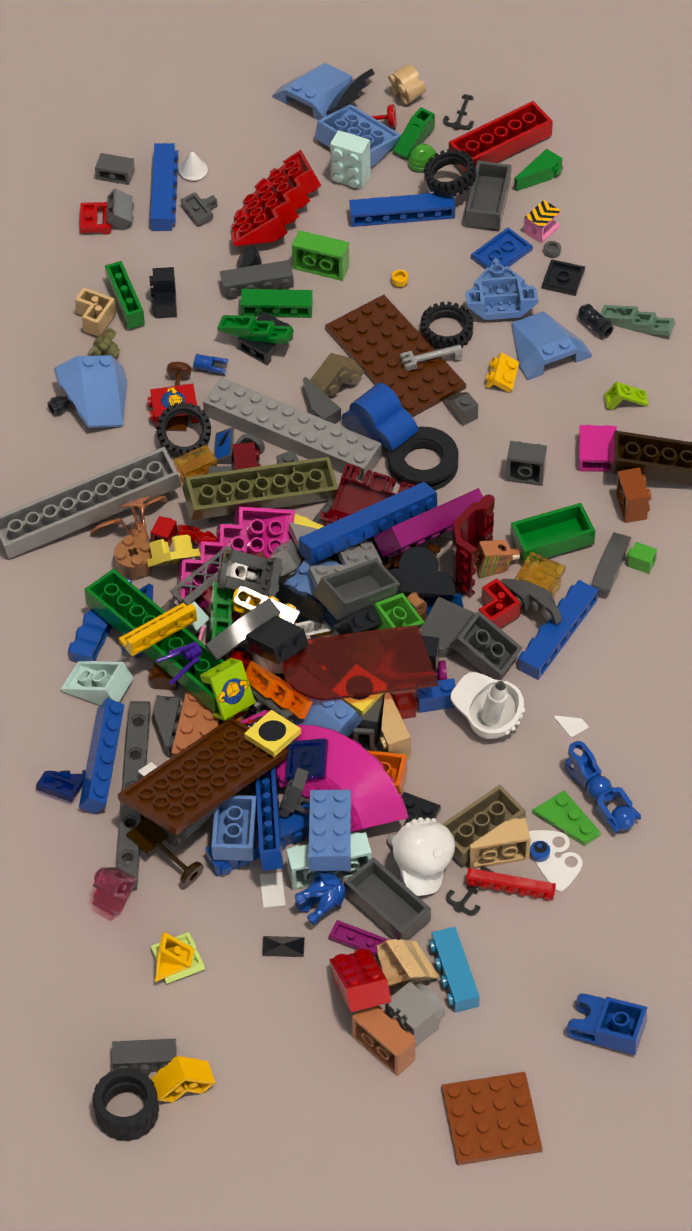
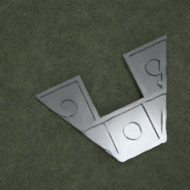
(349, 557)

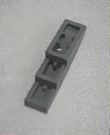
(611, 562)
(236, 633)

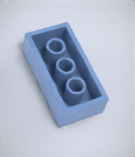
(330, 830)

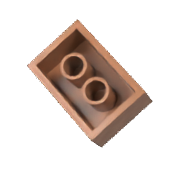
(384, 1038)

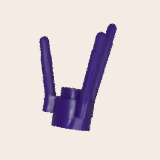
(189, 652)

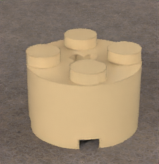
(406, 84)

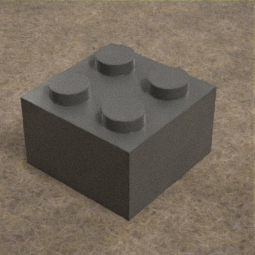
(526, 463)

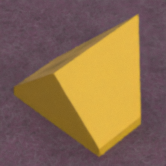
(172, 956)

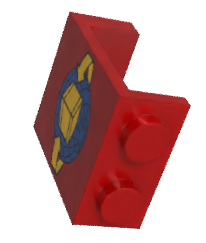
(167, 396)

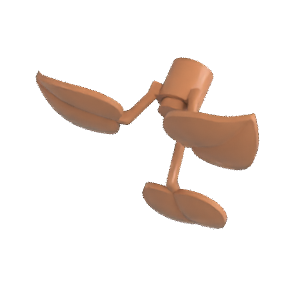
(137, 529)

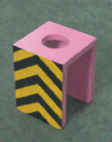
(540, 222)

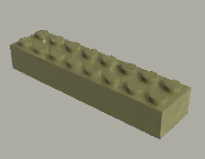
(260, 487)

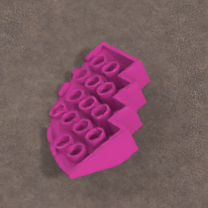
(253, 532)
(353, 769)

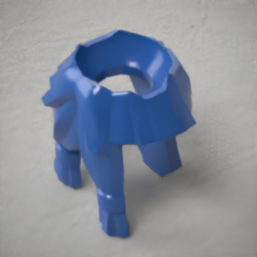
(325, 889)

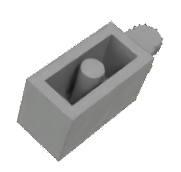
(290, 556)

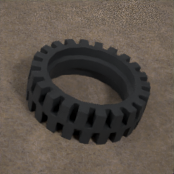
(454, 186)
(451, 311)
(177, 409)

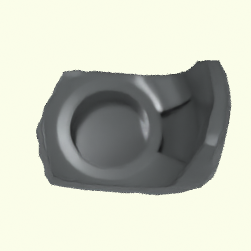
(247, 438)

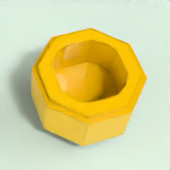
(399, 278)

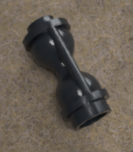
(601, 325)
(58, 404)

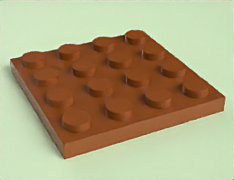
(491, 1118)

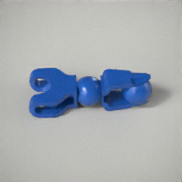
(599, 788)

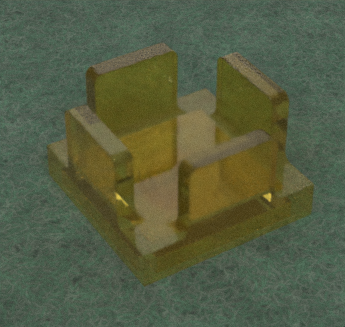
(542, 572)

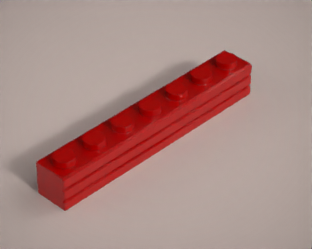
(510, 884)

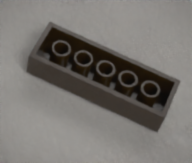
(656, 456)

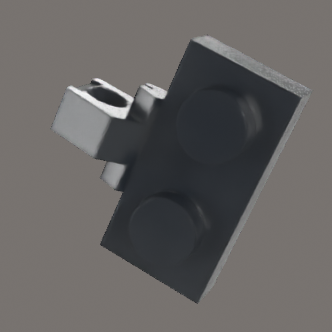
(419, 807)

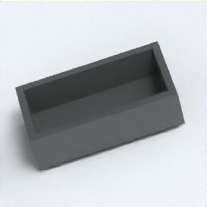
(488, 195)
(356, 588)
(387, 900)

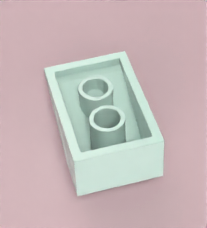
(98, 681)

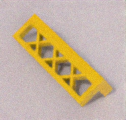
(158, 628)

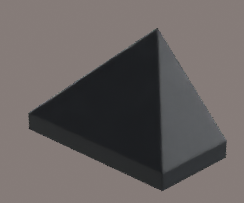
(283, 946)

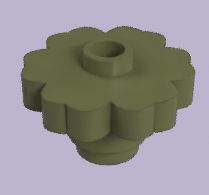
(104, 345)

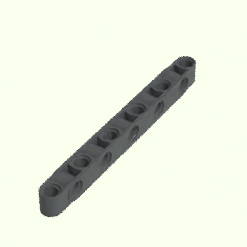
(135, 749)

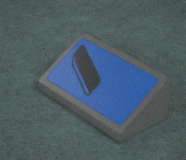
(223, 446)

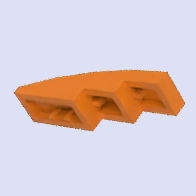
(278, 690)

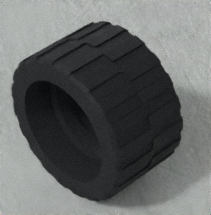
(120, 1082)

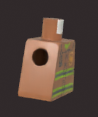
(494, 557)

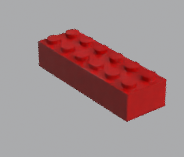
(505, 135)

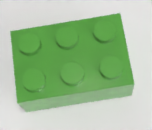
(320, 255)

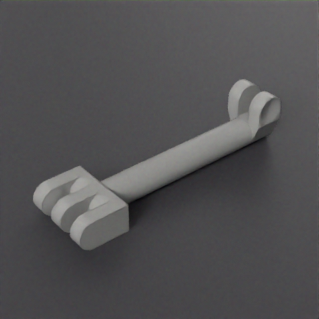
(410, 361)

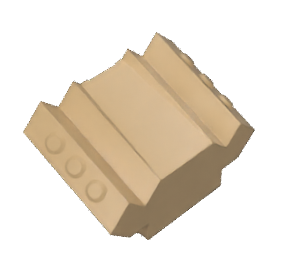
(404, 962)

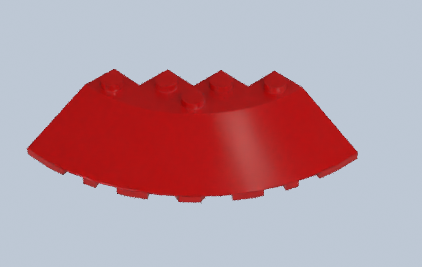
(275, 202)

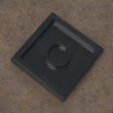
(563, 277)

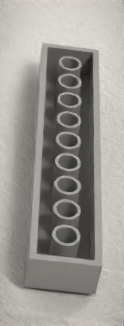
(290, 427)
(87, 502)

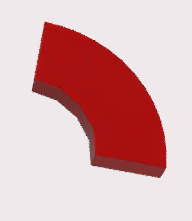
(195, 534)

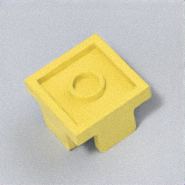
(182, 550)

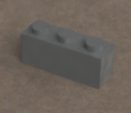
(143, 1054)

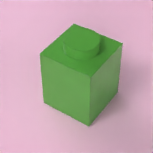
(642, 557)

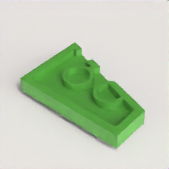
(567, 816)

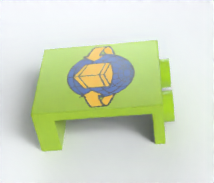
(229, 688)

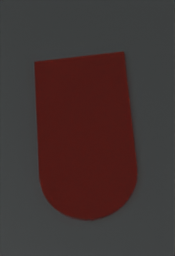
(361, 664)

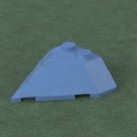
(500, 294)

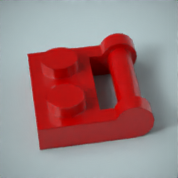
(89, 218)

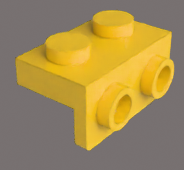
(502, 372)

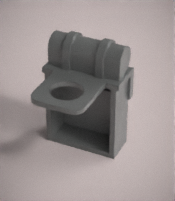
(292, 797)

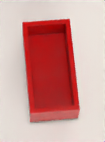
(360, 980)

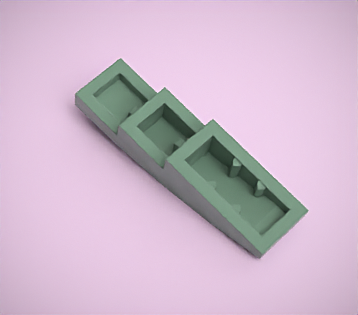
(631, 319)

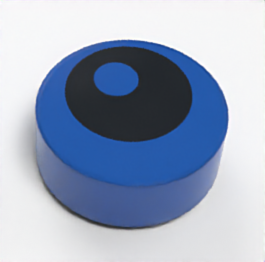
(539, 851)

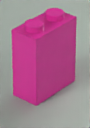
(594, 447)

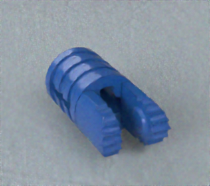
(207, 362)

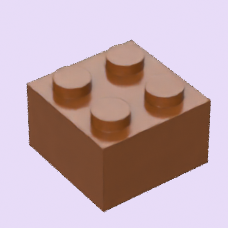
(633, 495)

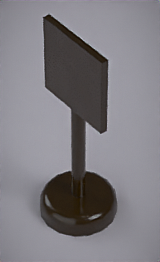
(149, 836)

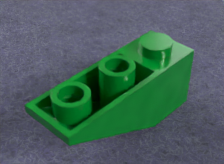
(416, 131)

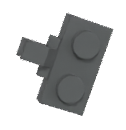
(199, 208)

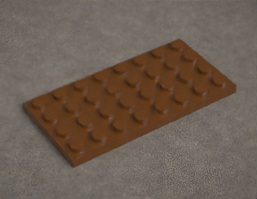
(377, 337)
(199, 777)

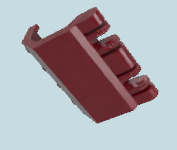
(357, 495)
(468, 529)

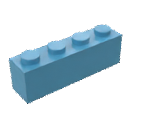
(455, 969)

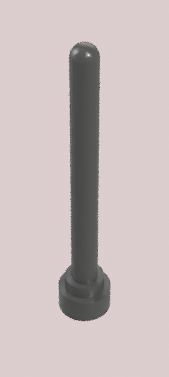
(286, 713)

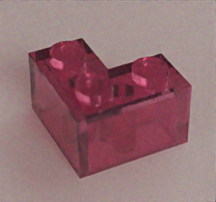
(112, 889)

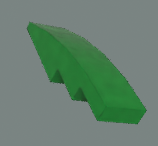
(251, 329)
(220, 611)

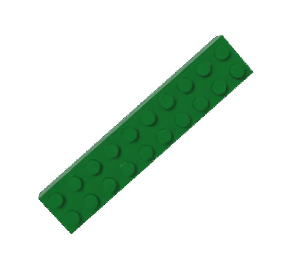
(128, 609)

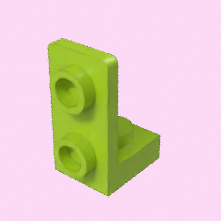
(624, 392)

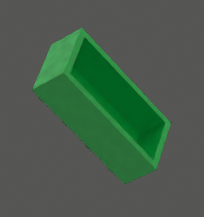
(553, 532)

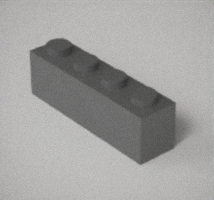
(264, 276)

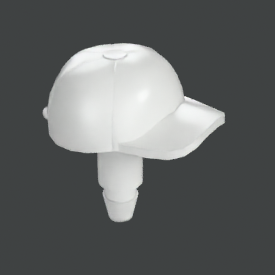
(488, 704)
(422, 854)

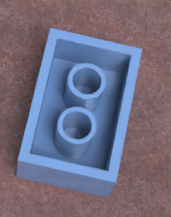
(235, 829)

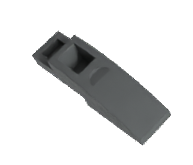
(534, 597)

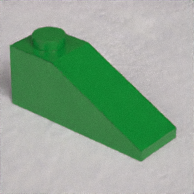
(540, 170)

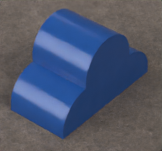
(380, 417)

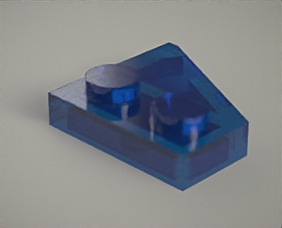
(61, 784)

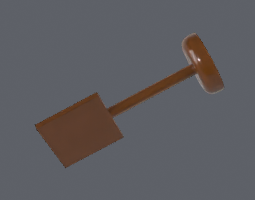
(178, 371)

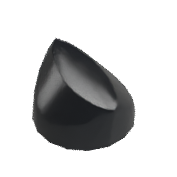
(249, 257)

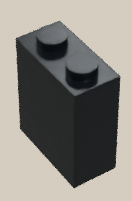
(277, 640)

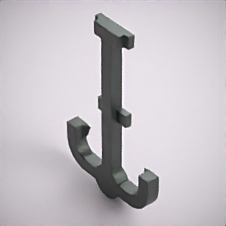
(457, 125)
(460, 906)

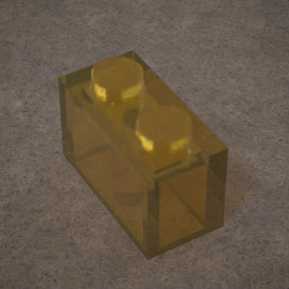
(195, 462)

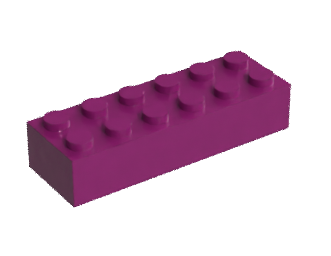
(424, 526)

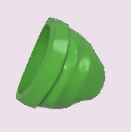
(419, 157)

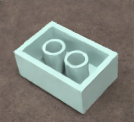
(350, 160)

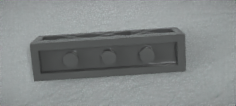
(193, 595)

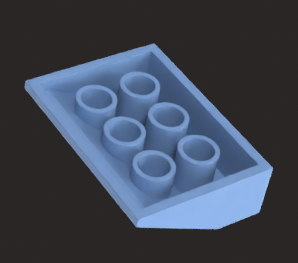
(356, 122)
(331, 715)

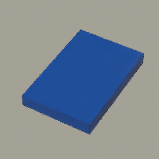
(506, 247)

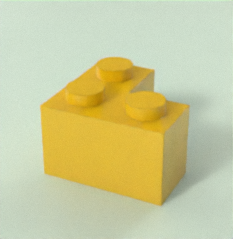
(182, 1076)

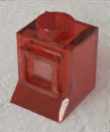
(406, 704)

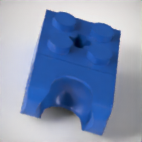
(609, 1023)

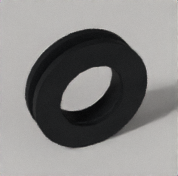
(430, 439)

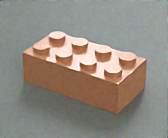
(194, 723)

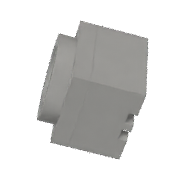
(416, 1010)

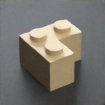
(96, 310)

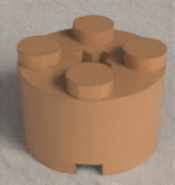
(132, 557)

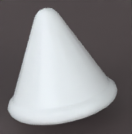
(193, 168)

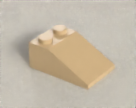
(394, 733)
(501, 845)

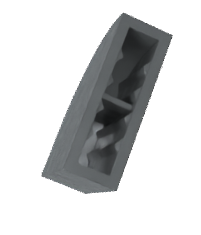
(445, 622)

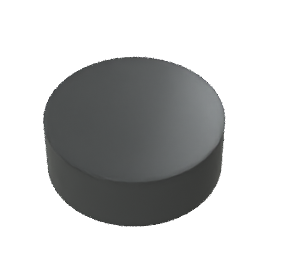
(552, 249)

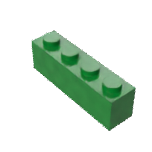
(124, 295)
(277, 302)

